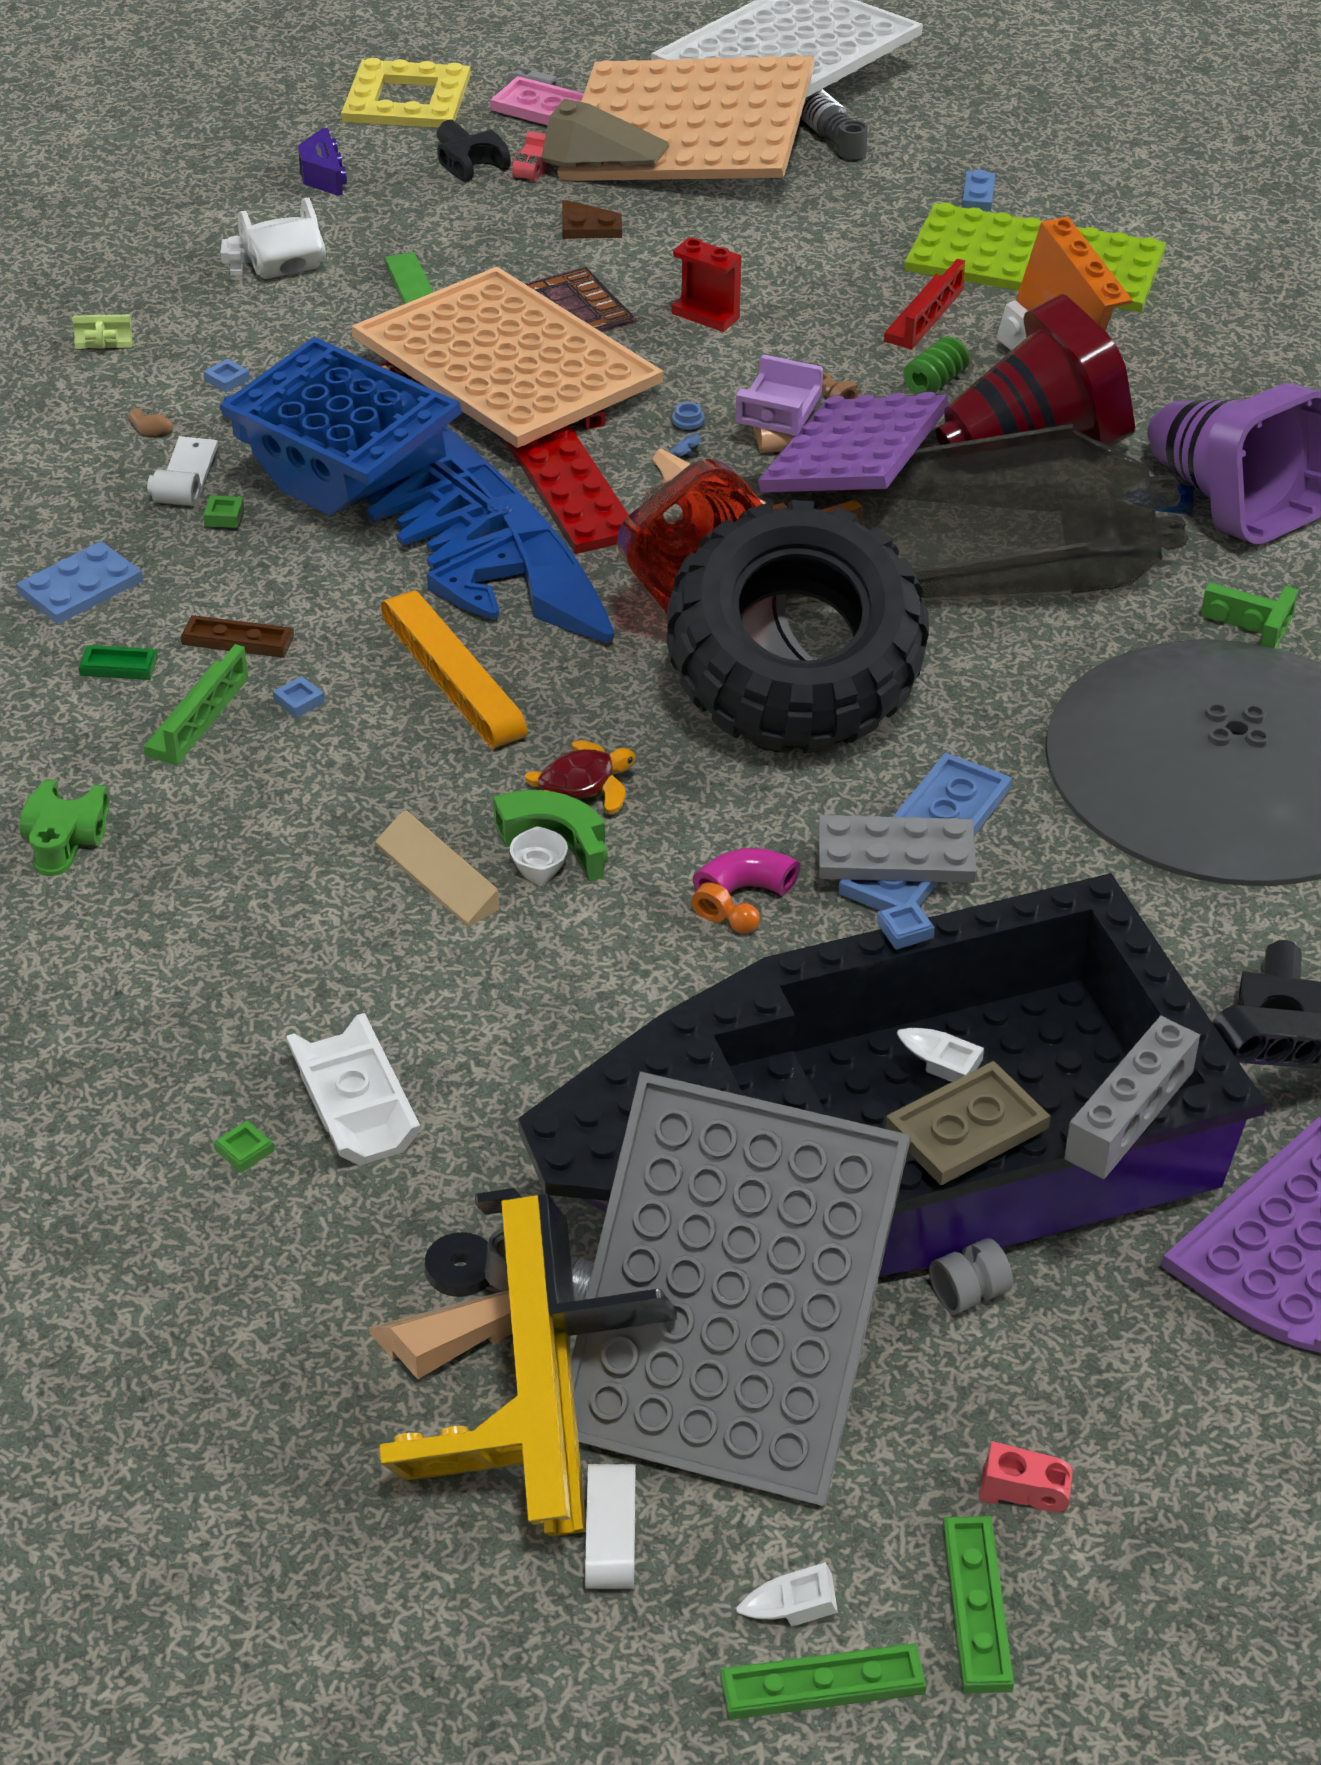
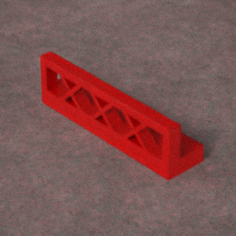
(927, 307)

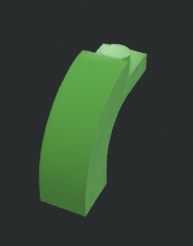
(557, 812)

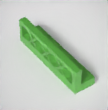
(199, 708)

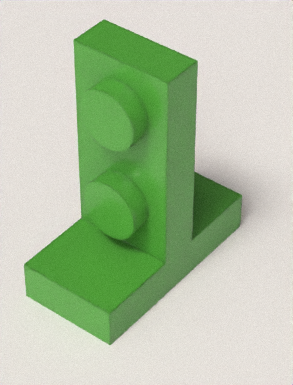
(1251, 611)

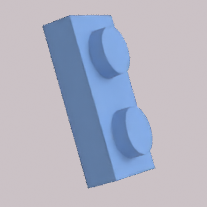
(978, 190)

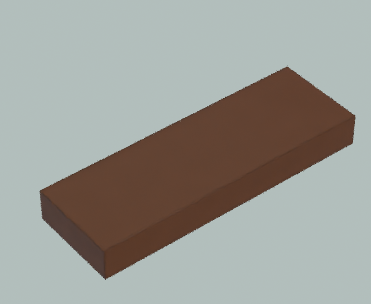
(225, 633)

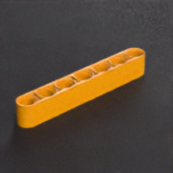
(455, 669)

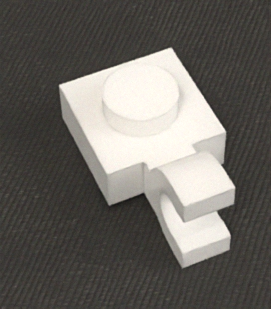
(234, 254)

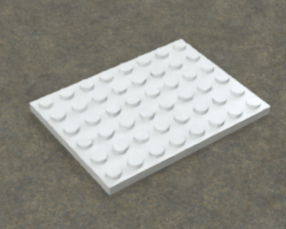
(835, 32)

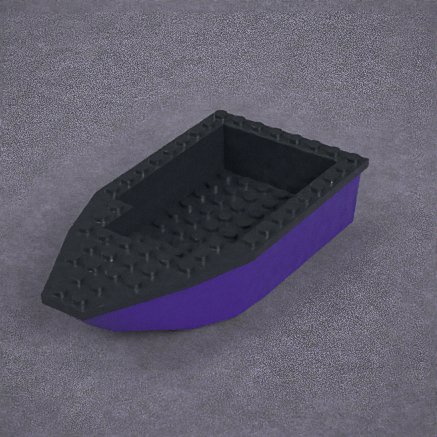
(1039, 980)

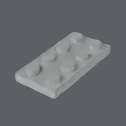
(896, 848)

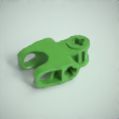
(60, 825)

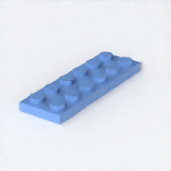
(948, 791)

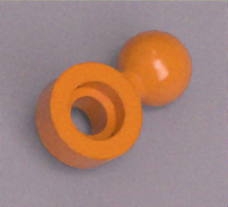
(715, 904)

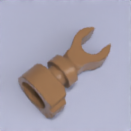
(832, 388)

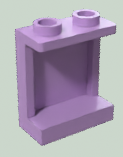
(780, 395)

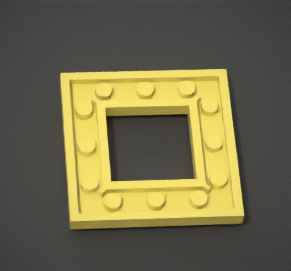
(363, 103)

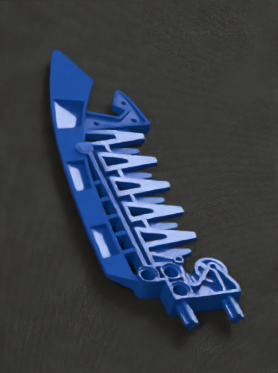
(486, 536)

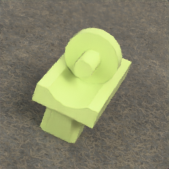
(102, 331)

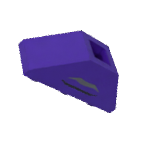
(322, 163)

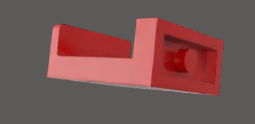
(708, 284)

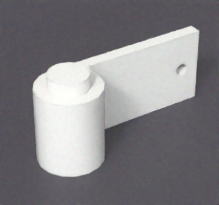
(185, 473)

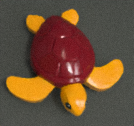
(585, 773)

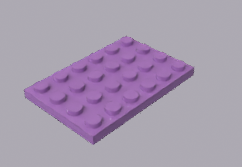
(854, 443)

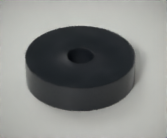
(453, 1279)

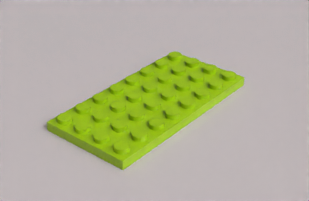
(1000, 246)

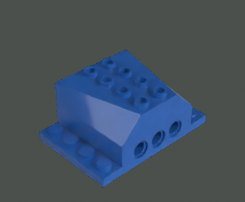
(339, 425)

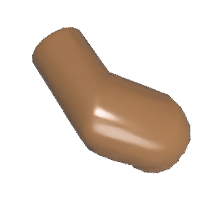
(151, 424)

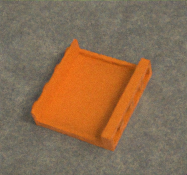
(1069, 266)

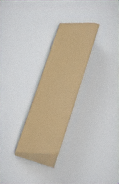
(438, 869)

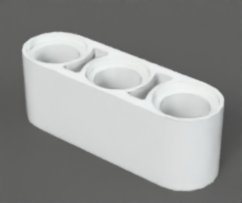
(610, 1526)

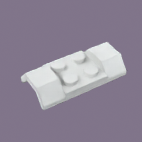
(356, 1093)

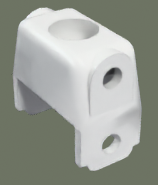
(283, 244)

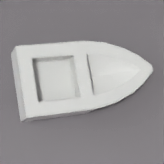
(944, 1053)
(794, 1596)

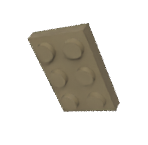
(968, 1122)

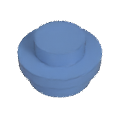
(688, 416)

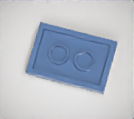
(79, 582)

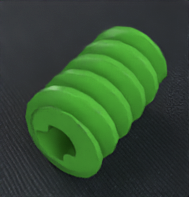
(936, 365)

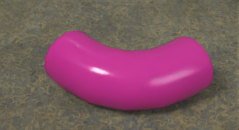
(750, 869)

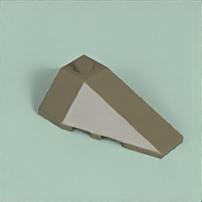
(588, 134)

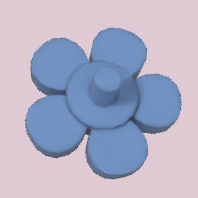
(684, 446)

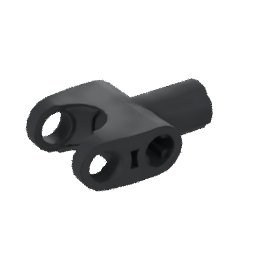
(463, 151)
(1281, 983)

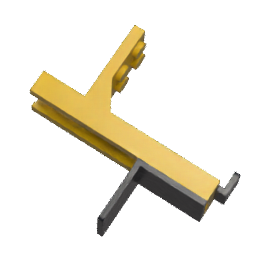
(541, 1421)

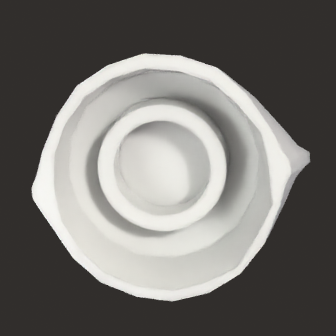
(539, 854)

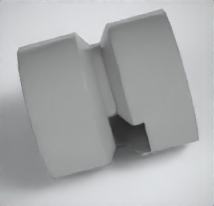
(966, 1276)

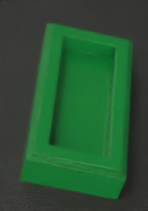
(118, 662)

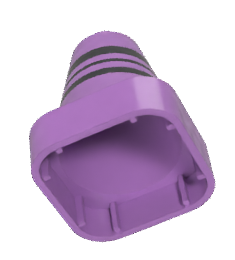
(1248, 456)

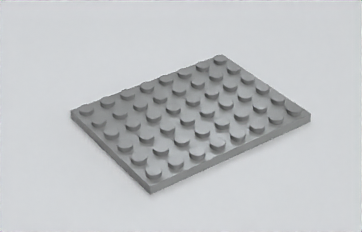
(771, 1252)

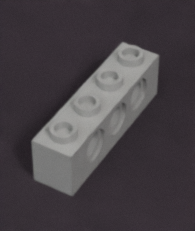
(1131, 1097)

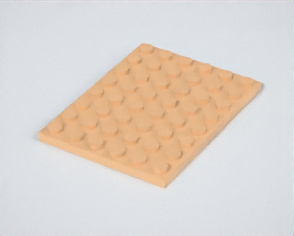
(714, 112)
(507, 355)

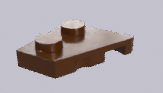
(589, 222)

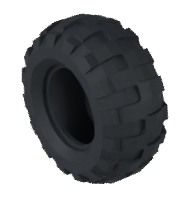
(782, 698)

